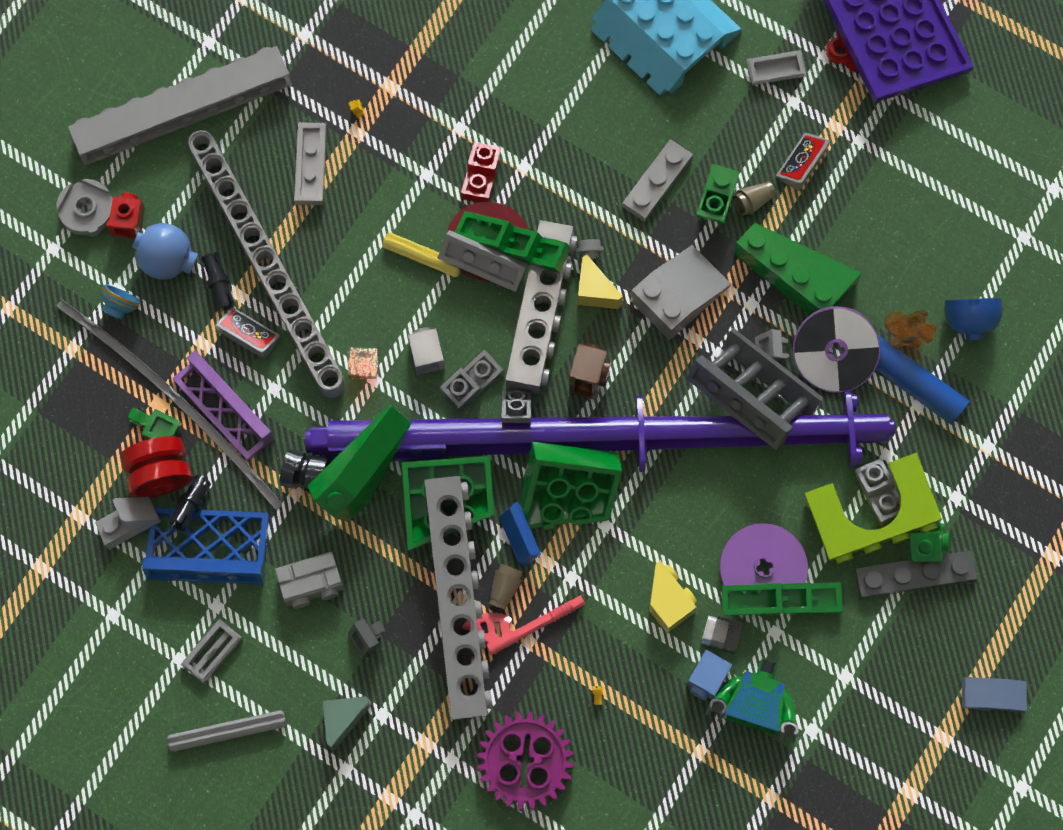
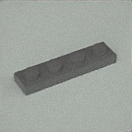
(913, 576)

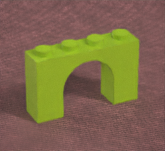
(916, 512)

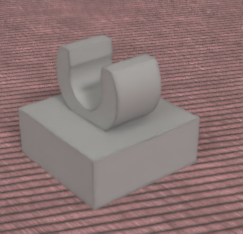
(771, 343)

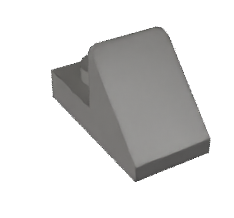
(130, 518)

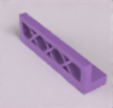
(231, 399)

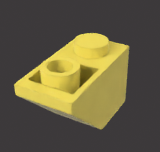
(668, 600)

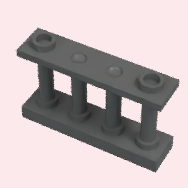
(742, 404)

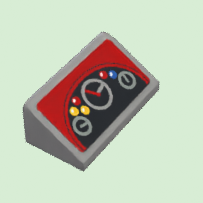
(803, 160)
(247, 332)

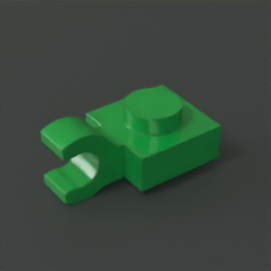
(156, 425)

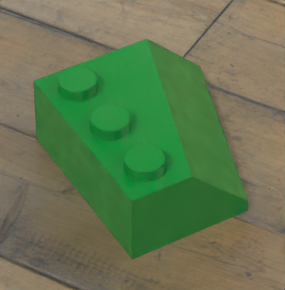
(473, 470)
(568, 485)

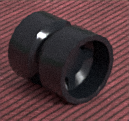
(294, 462)

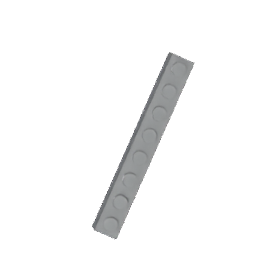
(180, 105)

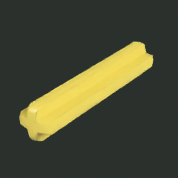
(418, 253)

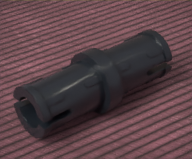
(218, 281)
(189, 503)

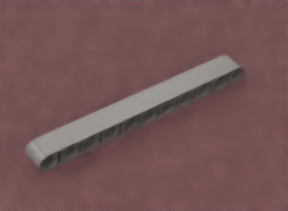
(271, 274)

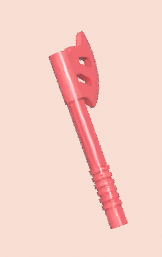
(509, 637)

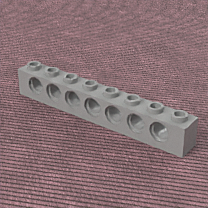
(437, 492)

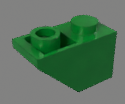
(718, 194)

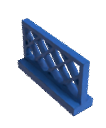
(208, 570)

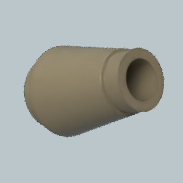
(752, 198)
(504, 585)

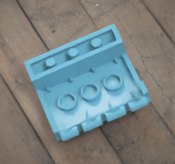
(663, 36)

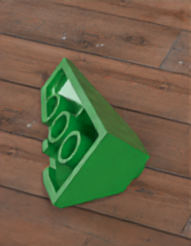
(357, 471)

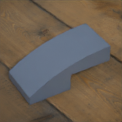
(994, 694)

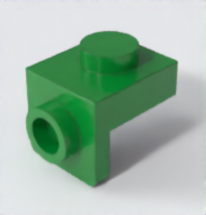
(930, 545)

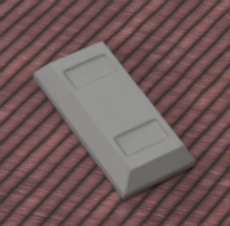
(776, 67)

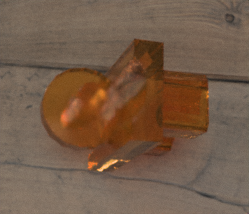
(909, 329)

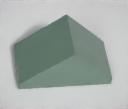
(342, 716)

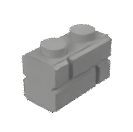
(309, 580)

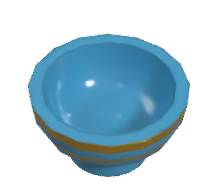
(118, 301)

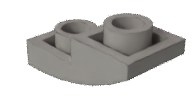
(473, 379)
(879, 491)

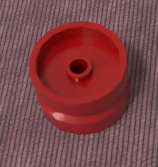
(156, 467)

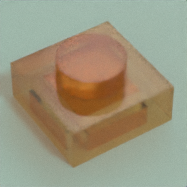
(363, 363)

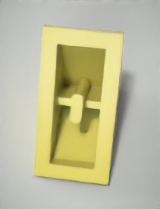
(595, 287)

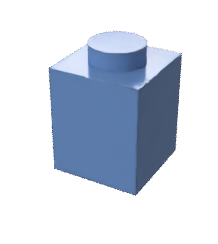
(708, 676)

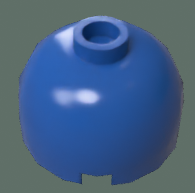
(973, 316)

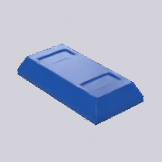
(519, 535)

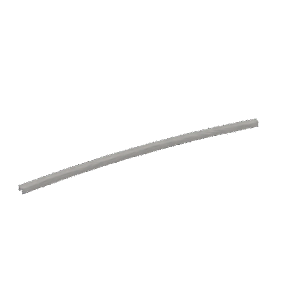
(175, 397)

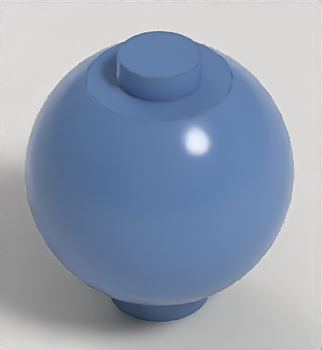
(164, 251)

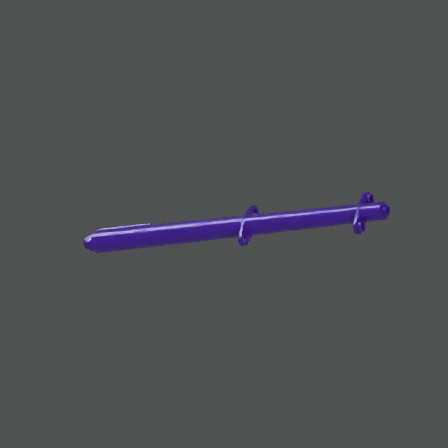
(489, 436)

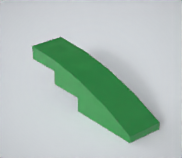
(514, 241)
(782, 598)

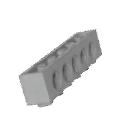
(520, 375)

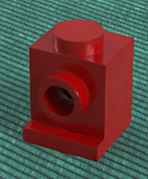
(126, 224)

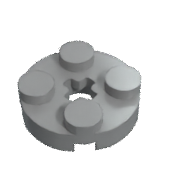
(71, 215)

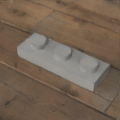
(310, 164)
(657, 180)
(482, 260)

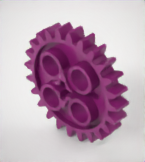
(498, 758)

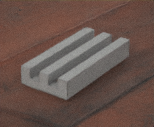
(195, 671)

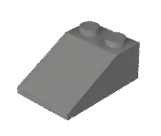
(679, 291)

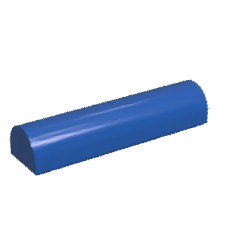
(920, 383)

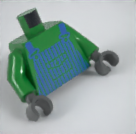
(757, 702)

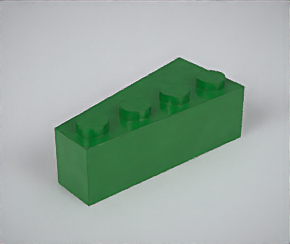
(796, 270)

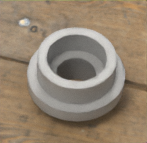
(589, 247)

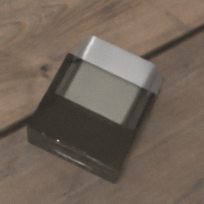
(722, 634)

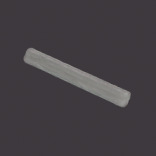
(226, 731)

